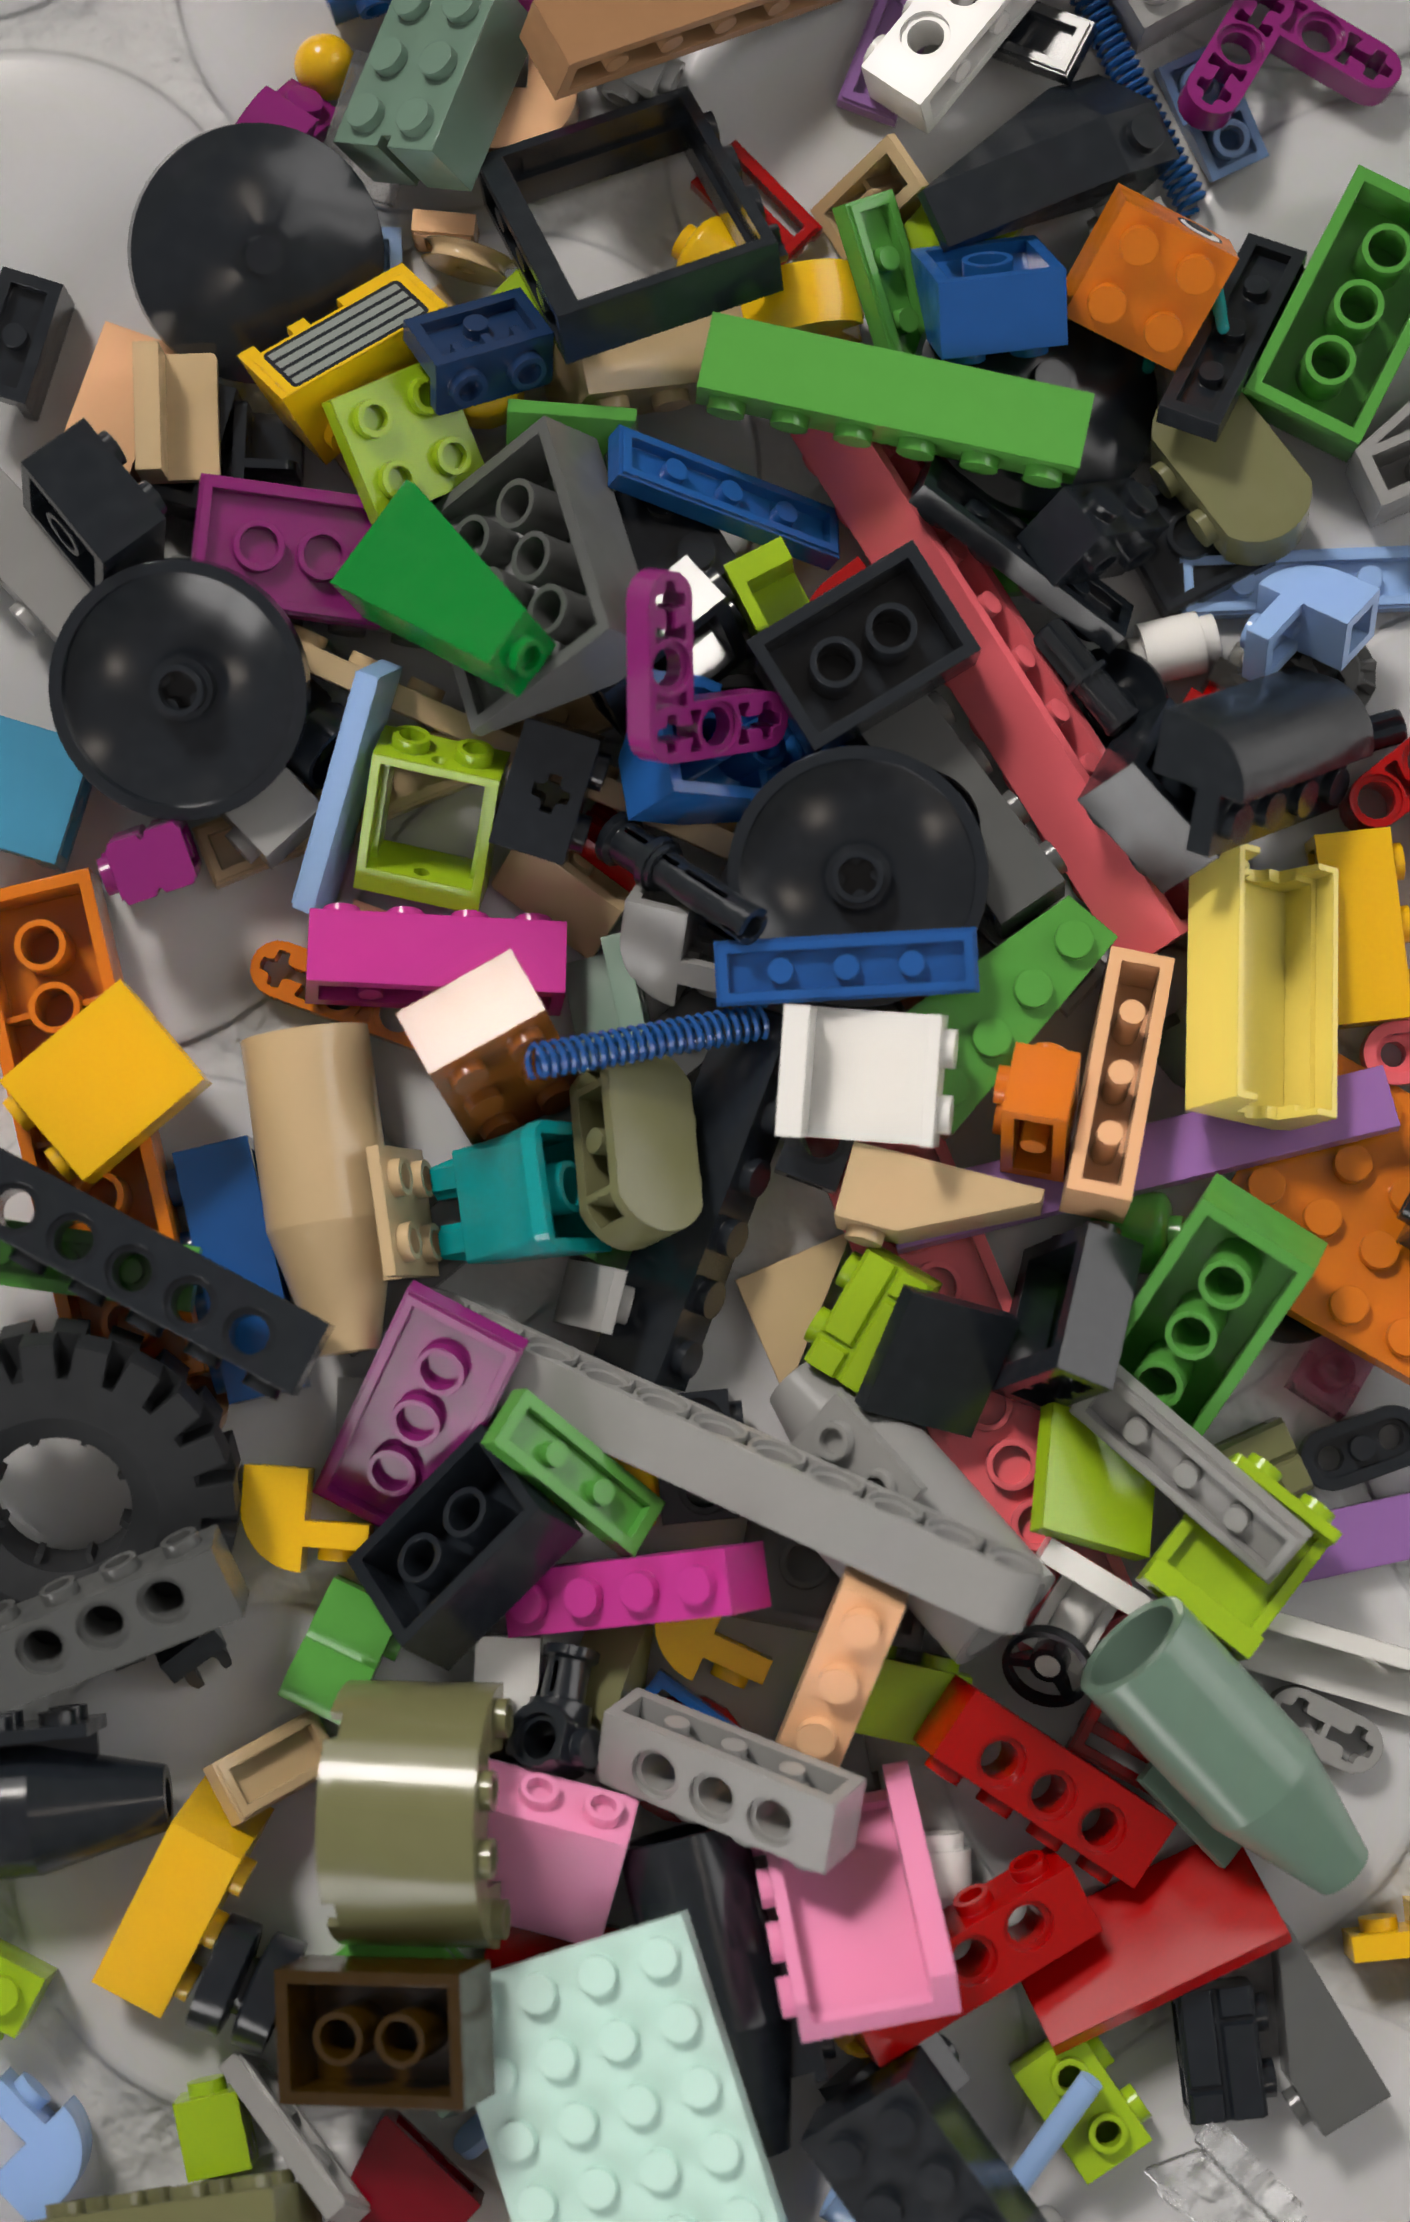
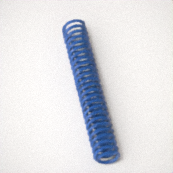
(1106, 22)
(561, 1053)

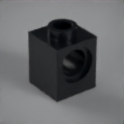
(810, 1170)

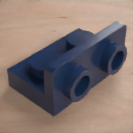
(482, 350)

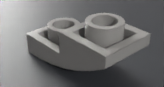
(593, 1297)

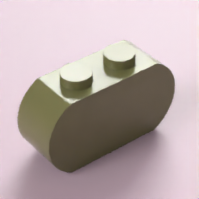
(1240, 490)
(636, 1152)

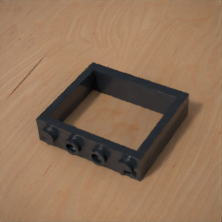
(607, 147)

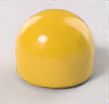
(323, 64)

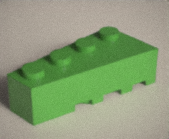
(1018, 994)

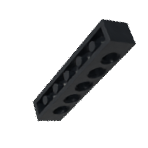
(294, 1333)

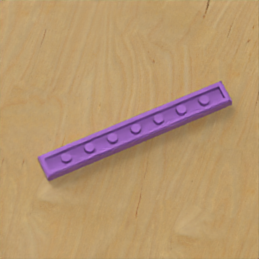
(1201, 1145)

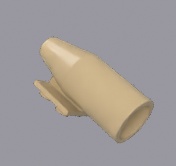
(332, 1194)

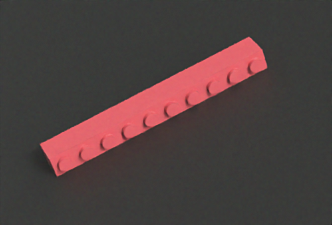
(1008, 695)

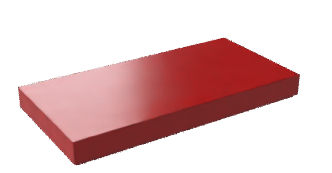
(1156, 1944)

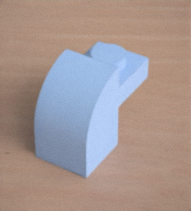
(1308, 612)
(54, 2146)

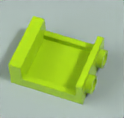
(1221, 1587)

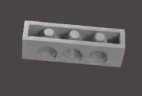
(730, 1780)

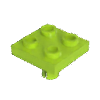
(396, 436)

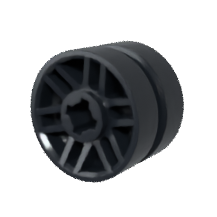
(242, 1983)

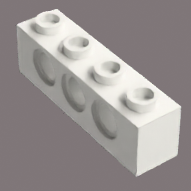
(927, 85)

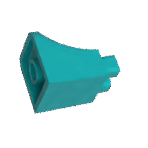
(515, 1198)

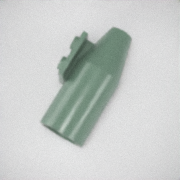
(1221, 1748)

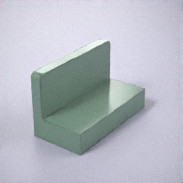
(603, 993)

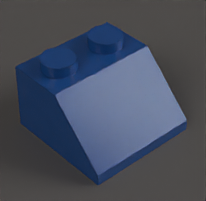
(991, 299)

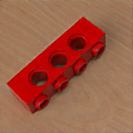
(1128, 1826)
(1000, 1955)

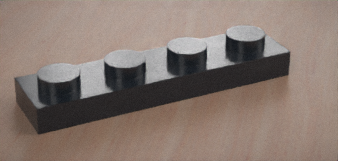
(1221, 364)
(990, 533)

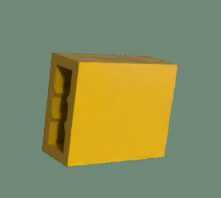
(102, 1084)

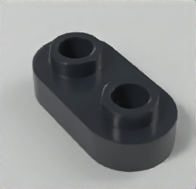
(1358, 1448)

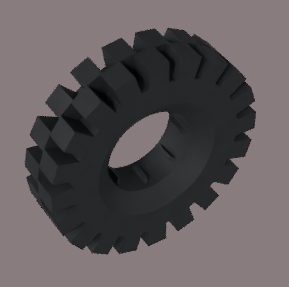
(135, 1414)

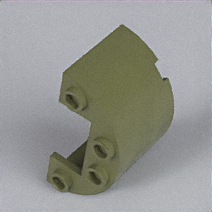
(408, 1814)

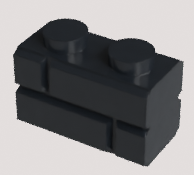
(1222, 2053)

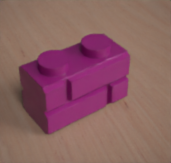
(149, 859)

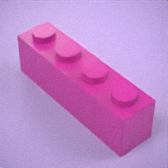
(409, 954)
(644, 1590)

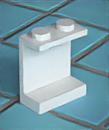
(865, 1075)

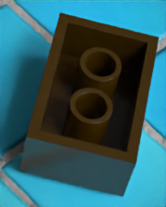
(384, 2032)

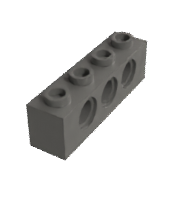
(149, 1621)

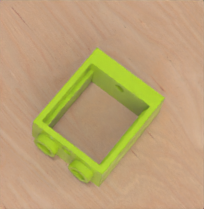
(417, 871)

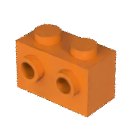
(1037, 1109)

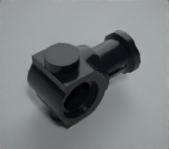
(558, 1717)

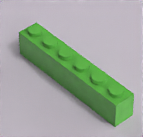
(893, 400)

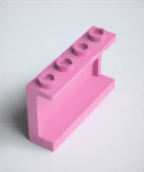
(558, 1850)
(869, 1934)

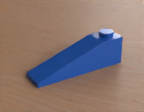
(705, 788)

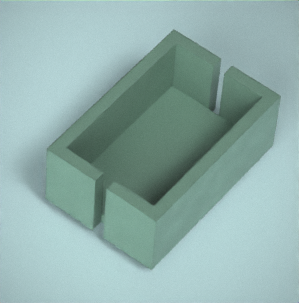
(434, 91)

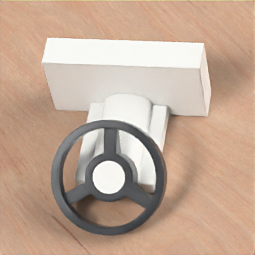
(1067, 1624)

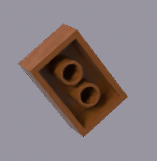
(476, 1046)

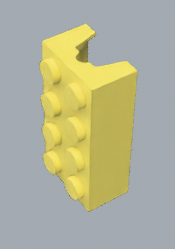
(1262, 993)

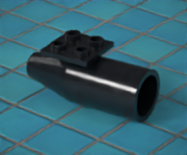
(68, 1799)
(719, 1887)

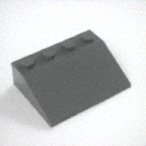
(561, 548)

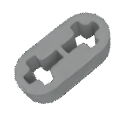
(1340, 1718)

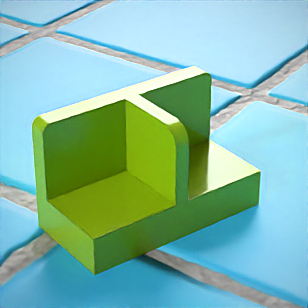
(765, 585)

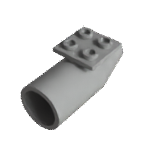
(901, 1457)

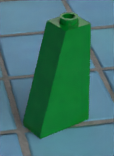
(437, 593)

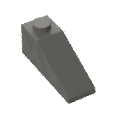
(1317, 2048)

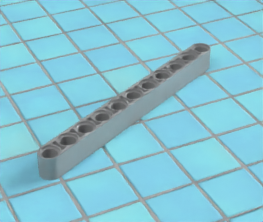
(777, 1484)

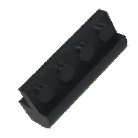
(1263, 754)

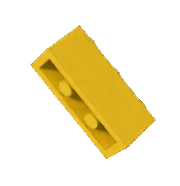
(1370, 924)

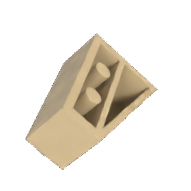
(645, 374)

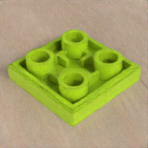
(1088, 1490)

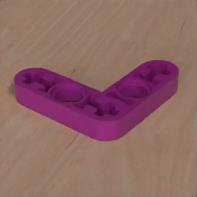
(1282, 37)
(673, 699)

